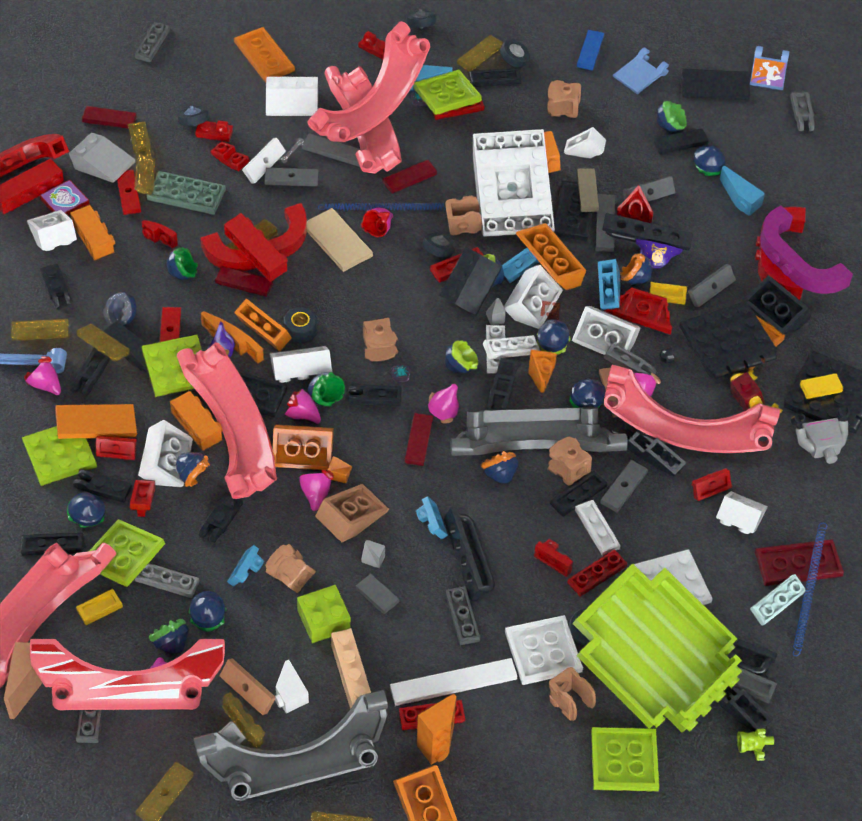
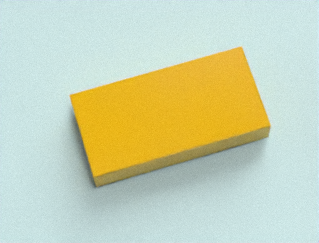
(673, 293)
(821, 386)
(99, 607)

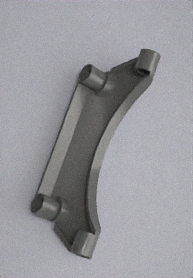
(533, 429)
(276, 770)

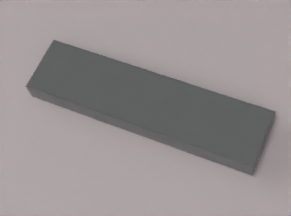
(331, 149)
(606, 205)

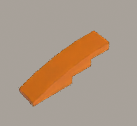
(242, 341)

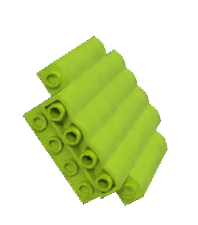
(658, 648)

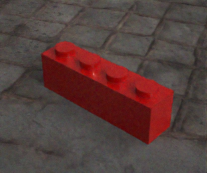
(29, 185)
(256, 247)

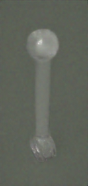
(299, 142)

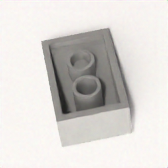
(100, 158)

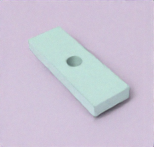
(771, 605)

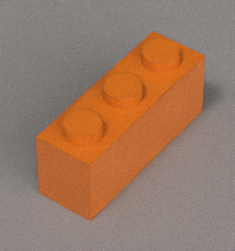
(92, 232)
(263, 325)
(196, 420)

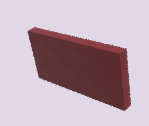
(782, 561)

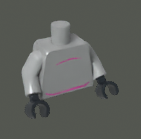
(822, 437)

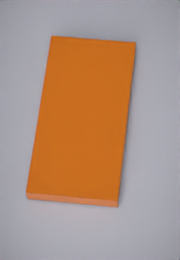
(264, 54)
(95, 421)

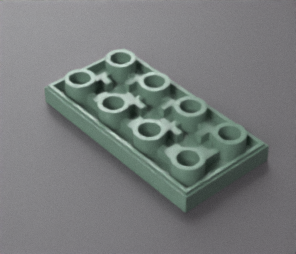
(187, 192)

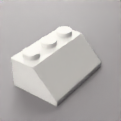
(291, 96)
(527, 297)
(599, 330)
(300, 363)
(160, 454)

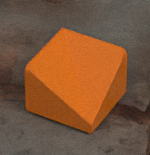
(340, 470)

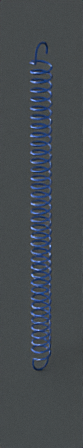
(383, 206)
(809, 588)

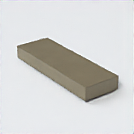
(587, 190)

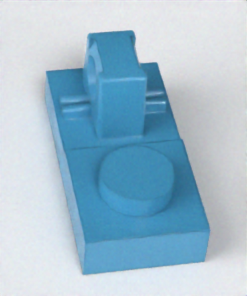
(518, 264)
(431, 513)
(249, 560)

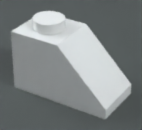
(586, 144)
(290, 689)

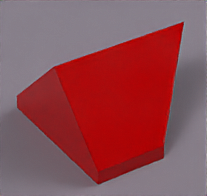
(636, 207)

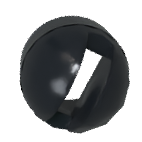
(667, 355)

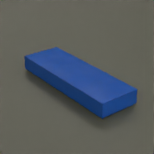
(590, 50)

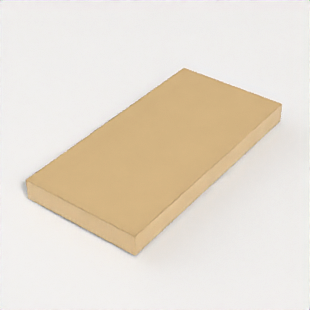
(338, 240)

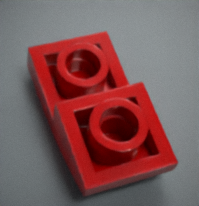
(227, 155)
(156, 232)

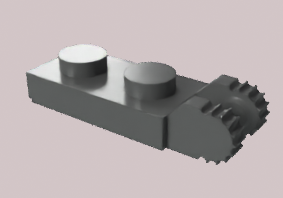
(802, 110)
(626, 359)

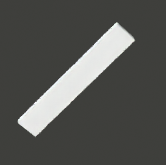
(453, 681)

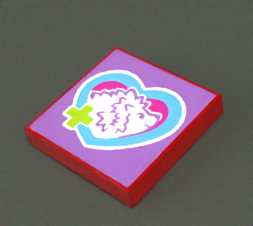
(65, 198)

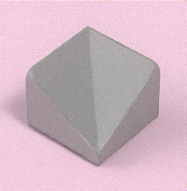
(496, 313)
(373, 554)

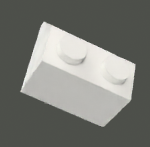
(52, 230)
(741, 512)

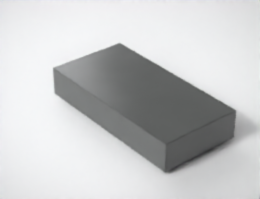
(377, 594)
(756, 685)

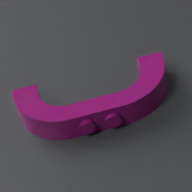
(792, 265)

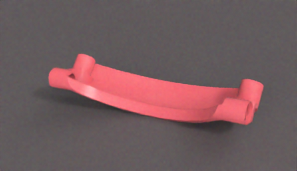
(399, 70)
(379, 145)
(234, 408)
(722, 435)

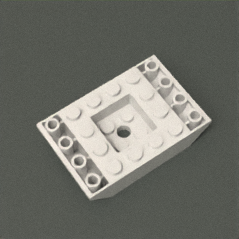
(516, 160)

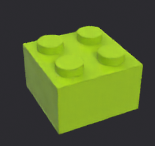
(323, 613)

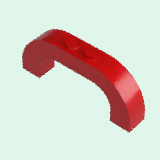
(39, 147)
(287, 243)
(766, 267)

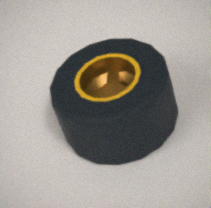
(301, 324)

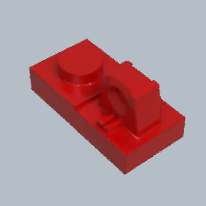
(372, 45)
(216, 131)
(116, 447)
(711, 484)
(142, 496)
(549, 555)

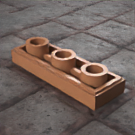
(247, 686)

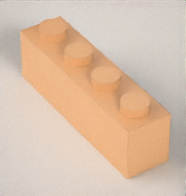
(349, 665)

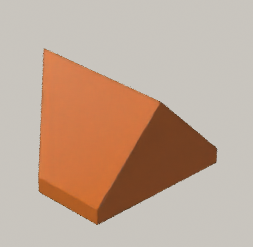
(541, 368)

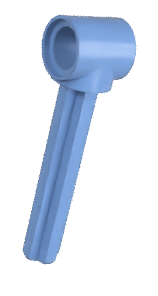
(56, 354)

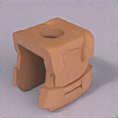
(564, 99)
(463, 215)
(379, 340)
(569, 460)
(289, 567)
(560, 697)

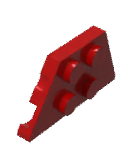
(644, 310)

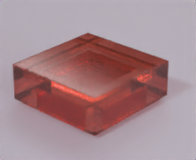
(554, 314)

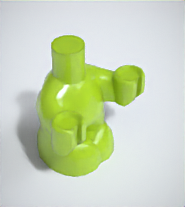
(754, 742)

